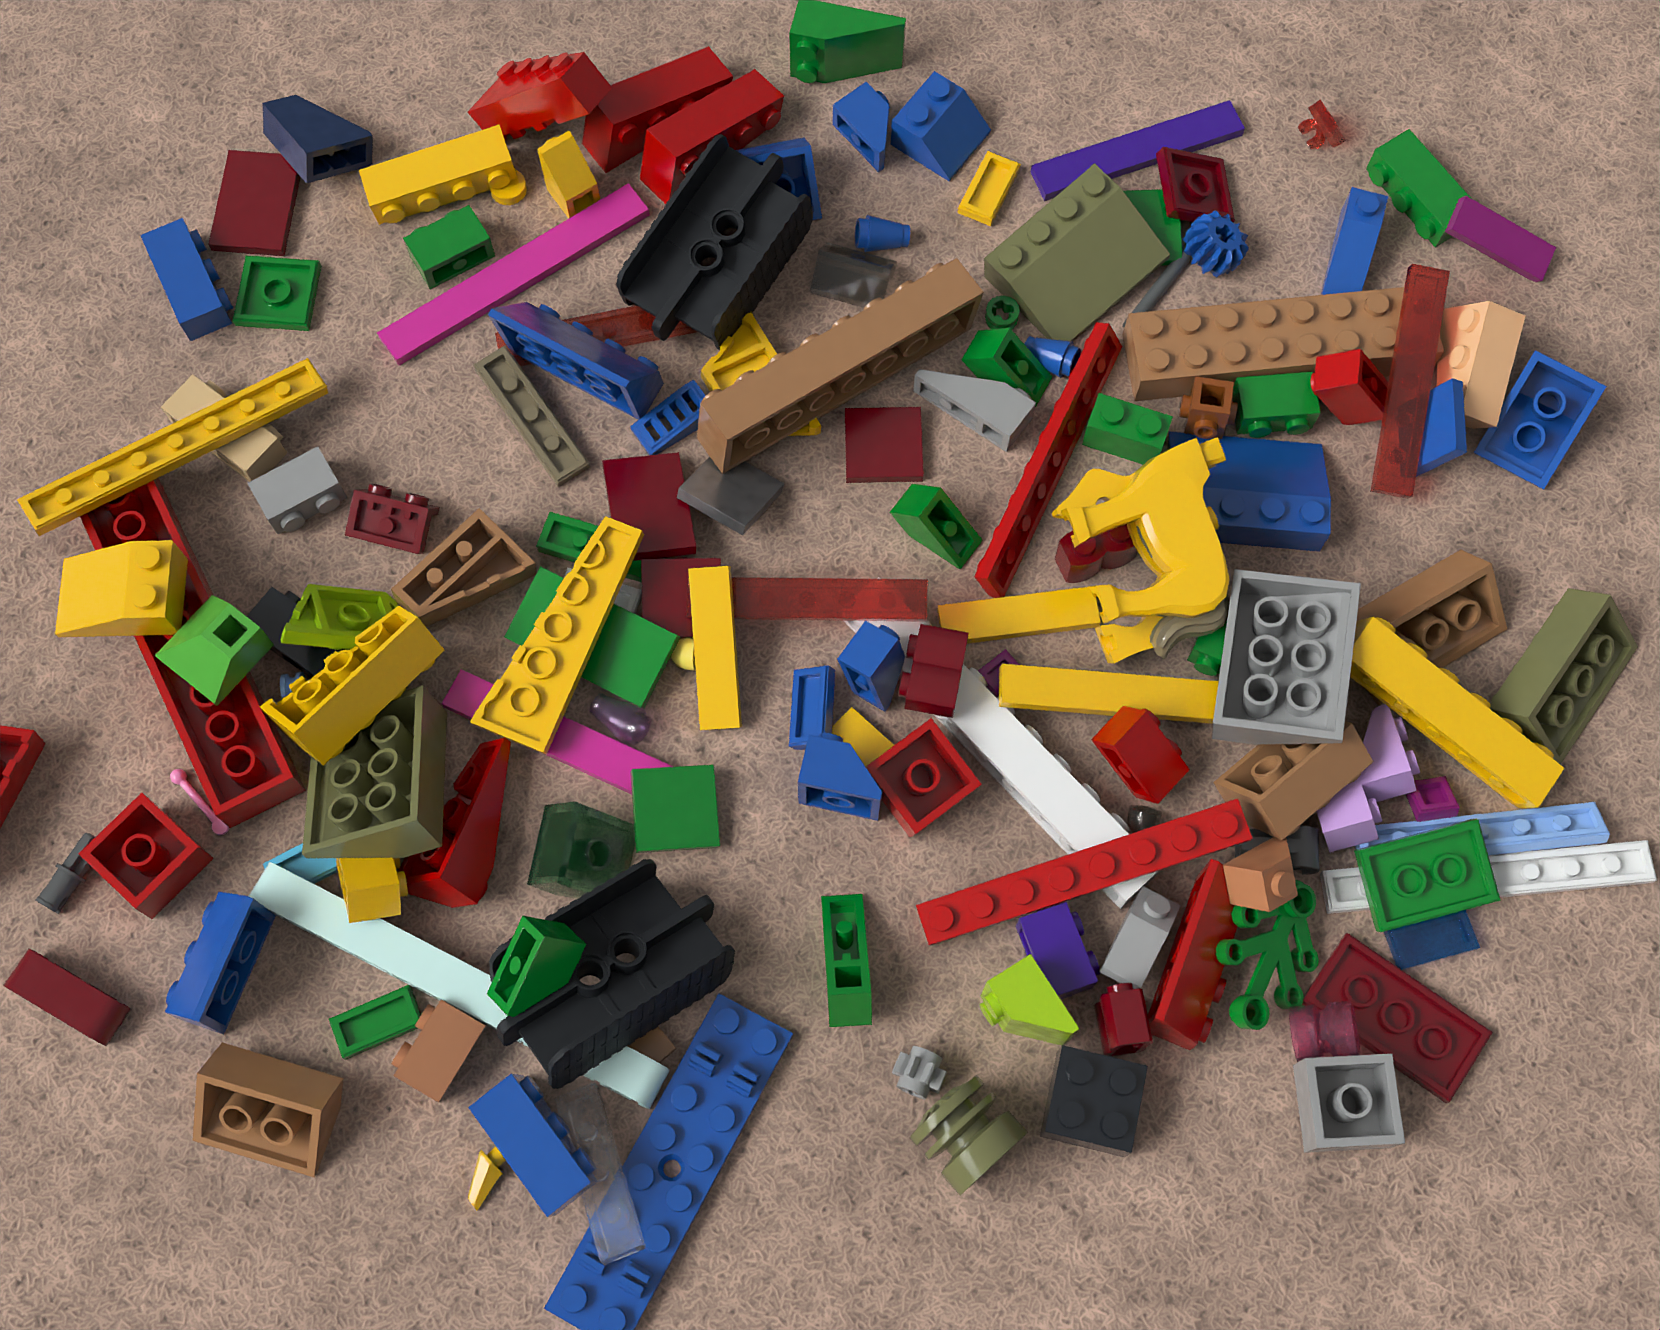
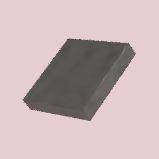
(731, 497)

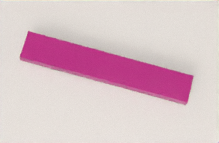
(572, 743)

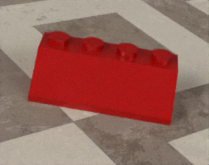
(1192, 969)

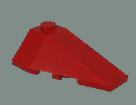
(471, 821)

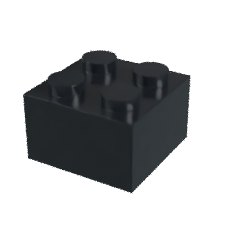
(1094, 1101)

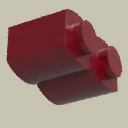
(1103, 551)
(935, 670)
(1123, 1020)

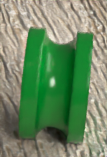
(1009, 306)

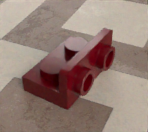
(390, 519)

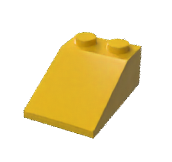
(123, 591)

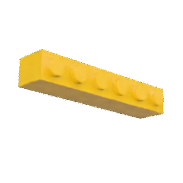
(1451, 715)

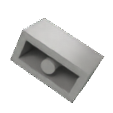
(297, 491)

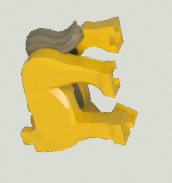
(1173, 537)

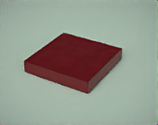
(1193, 184)
(883, 445)
(666, 592)

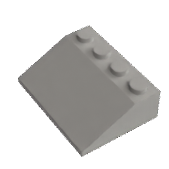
(1286, 659)

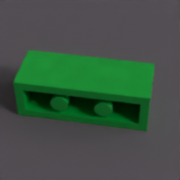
(1416, 185)

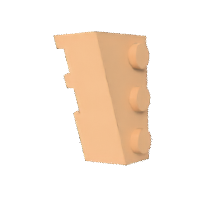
(1480, 352)

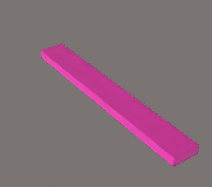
(513, 274)

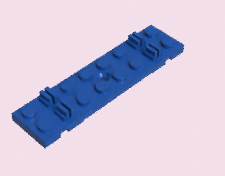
(697, 1128)

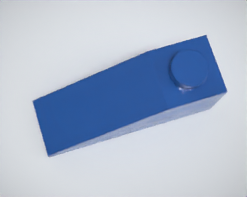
(1354, 241)

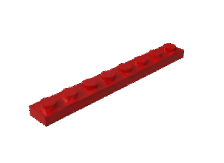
(1048, 461)
(1084, 872)

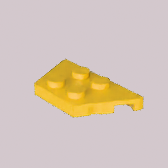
(744, 352)

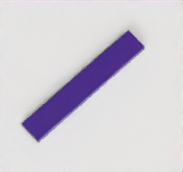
(1140, 147)

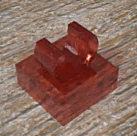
(1324, 125)

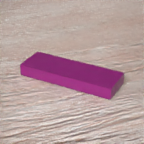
(1500, 239)

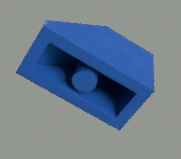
(864, 122)
(873, 664)

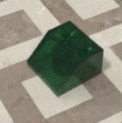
(579, 849)

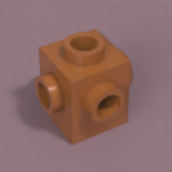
(1208, 408)

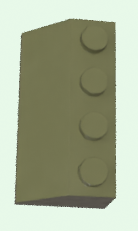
(1566, 670)

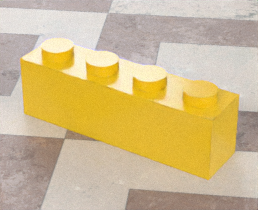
(438, 175)

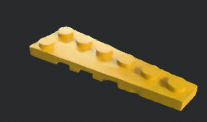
(548, 666)

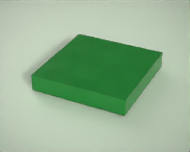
(277, 293)
(675, 808)

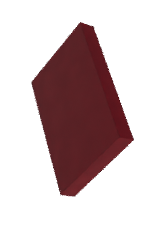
(254, 204)
(644, 496)

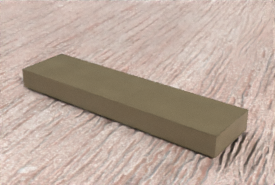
(531, 416)

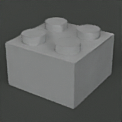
(1348, 1103)

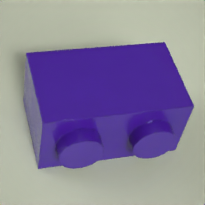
(1057, 948)

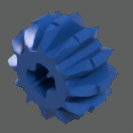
(1215, 243)

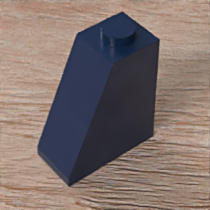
(315, 139)

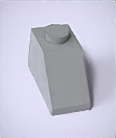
(1140, 938)

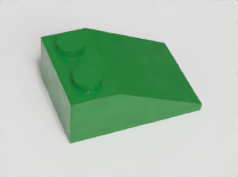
(843, 42)

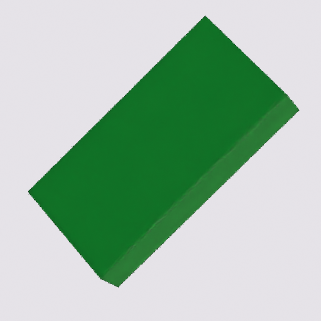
(375, 1022)

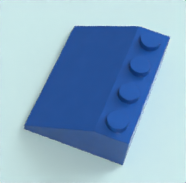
(578, 357)
(1268, 492)

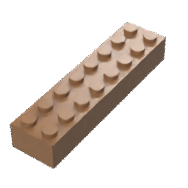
(1257, 339)
(837, 364)

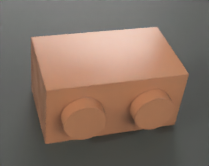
(438, 1050)

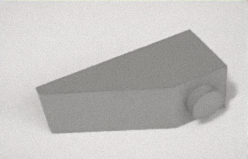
(981, 404)

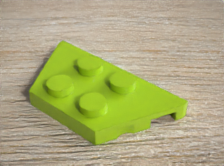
(335, 616)

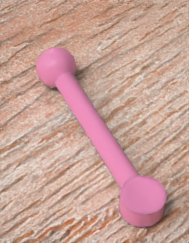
(179, 777)

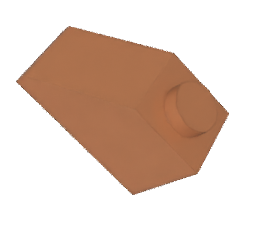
(1261, 876)

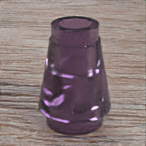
(622, 719)

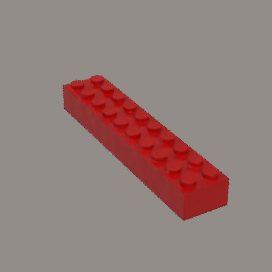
(228, 744)

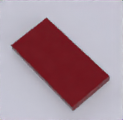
(1401, 1017)

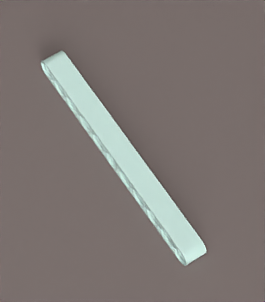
(428, 970)

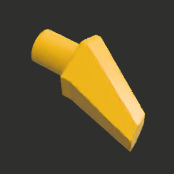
(485, 1176)

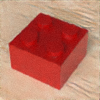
(922, 777)
(146, 856)

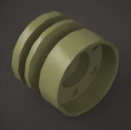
(967, 1134)

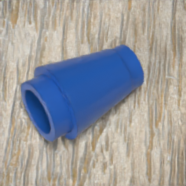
(880, 234)
(1055, 355)

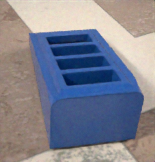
(677, 400)

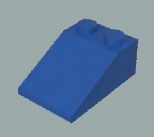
(1540, 419)

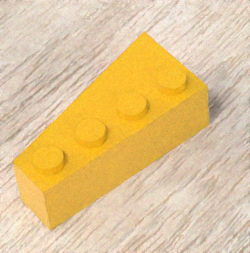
(355, 685)

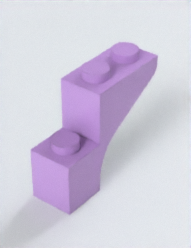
(1354, 810)

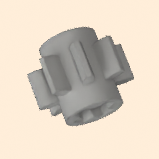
(919, 1072)

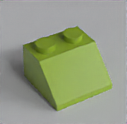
(1027, 1004)

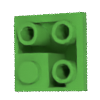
(215, 649)

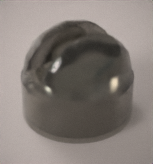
(1142, 817)

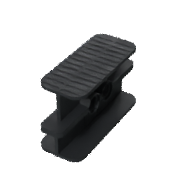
(716, 195)
(674, 967)

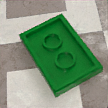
(1427, 875)

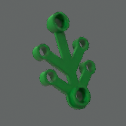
(1251, 1009)

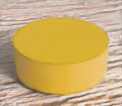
(512, 193)

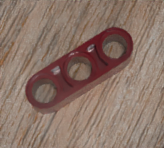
(67, 997)

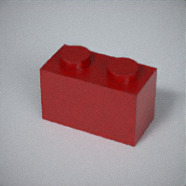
(1350, 386)
(1141, 753)

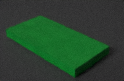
(628, 650)

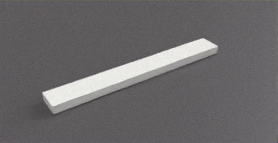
(1526, 873)

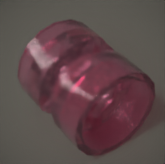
(1324, 1031)

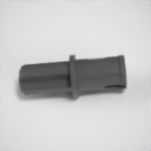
(66, 877)

